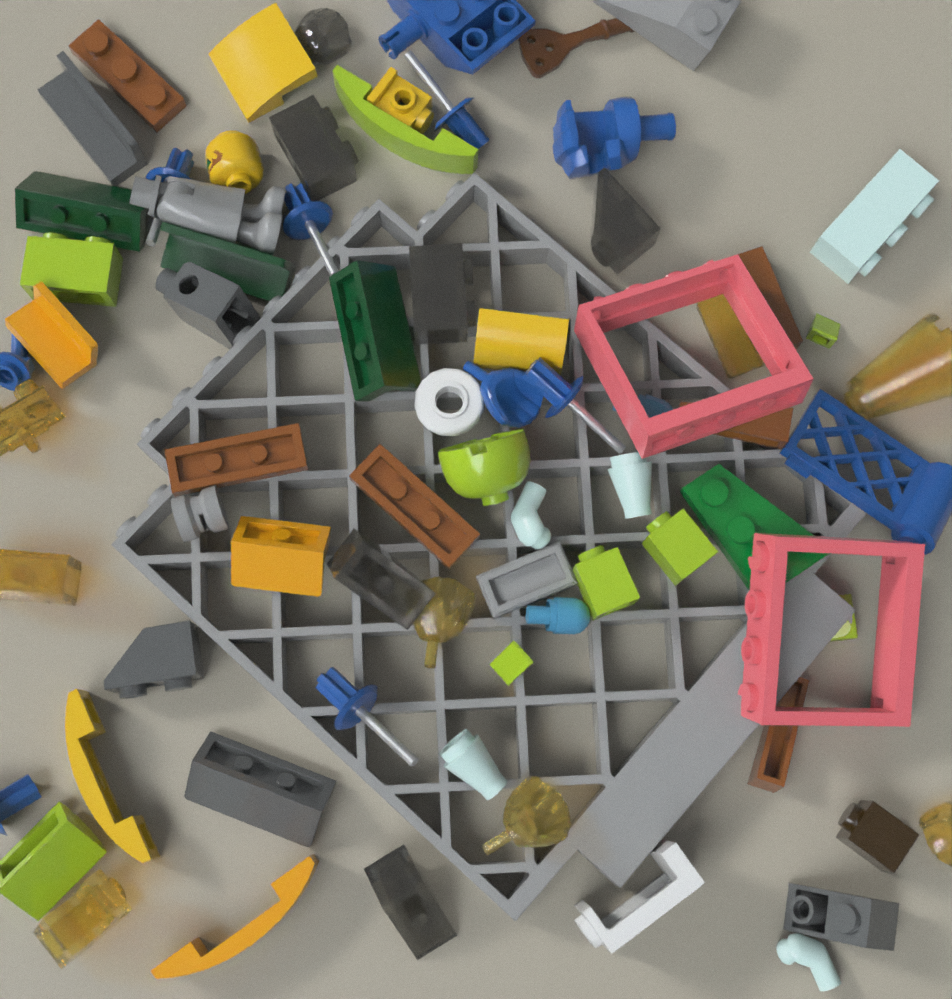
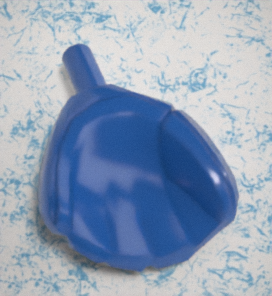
(507, 395)

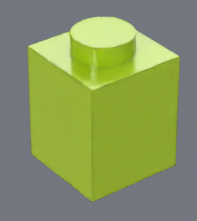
(677, 545)
(604, 581)

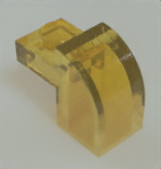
(83, 918)

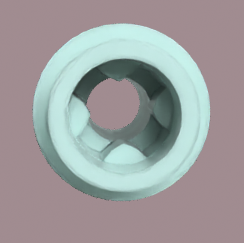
(632, 483)
(473, 764)

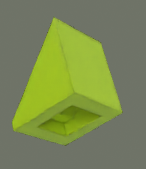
(823, 331)
(511, 663)

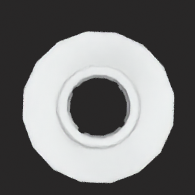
(449, 381)

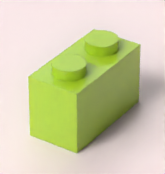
(73, 268)

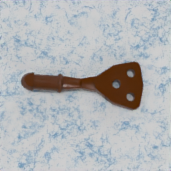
(562, 44)

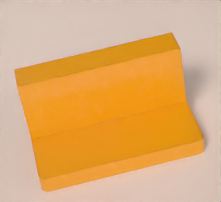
(53, 337)
(279, 555)

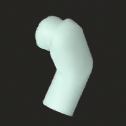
(527, 520)
(811, 954)

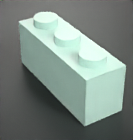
(875, 217)

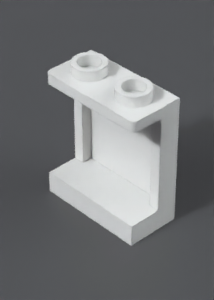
(647, 905)

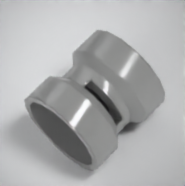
(199, 513)

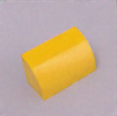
(518, 340)

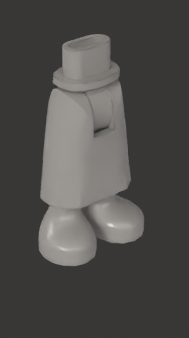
(213, 210)

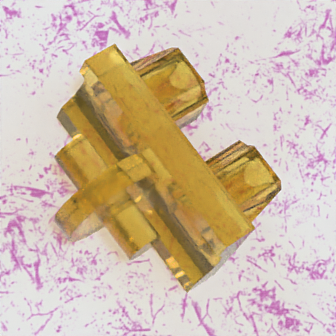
(27, 417)

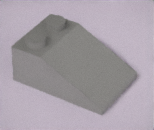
(676, 26)

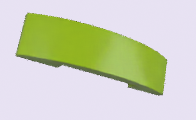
(443, 154)

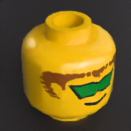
(234, 161)

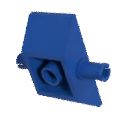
(457, 31)

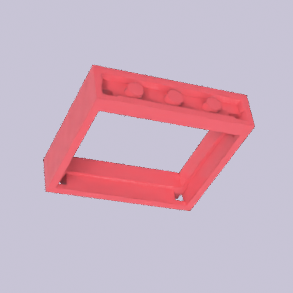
(719, 412)
(894, 632)

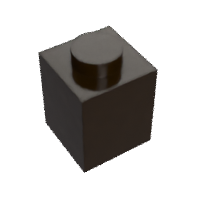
(876, 835)

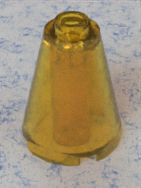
(906, 373)

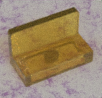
(728, 337)

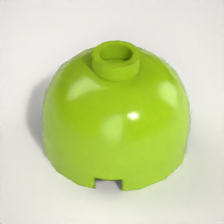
(487, 466)

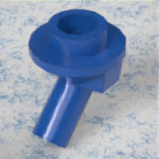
(15, 365)

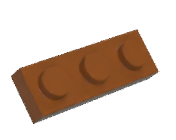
(127, 75)
(236, 459)
(414, 506)

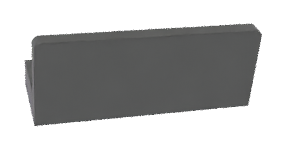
(92, 123)
(258, 789)

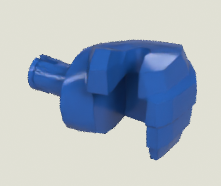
(605, 138)

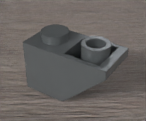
(158, 657)
(841, 917)

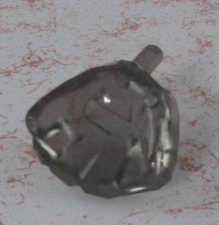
(324, 36)

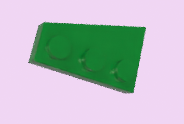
(734, 513)

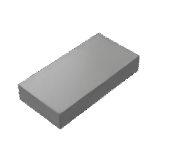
(526, 580)

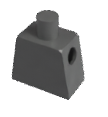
(207, 302)

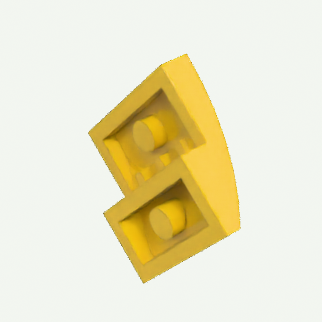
(262, 62)

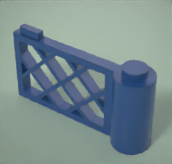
(926, 496)

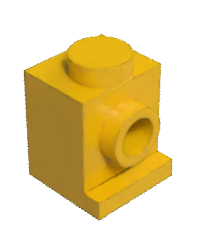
(394, 89)

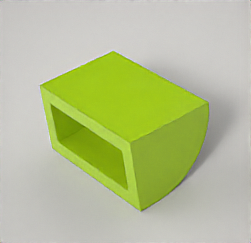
(49, 861)

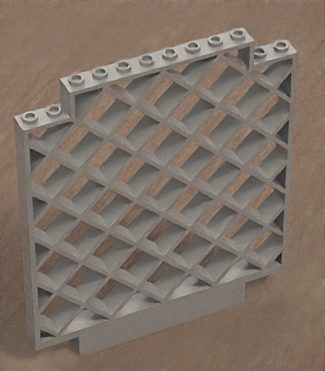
(704, 722)

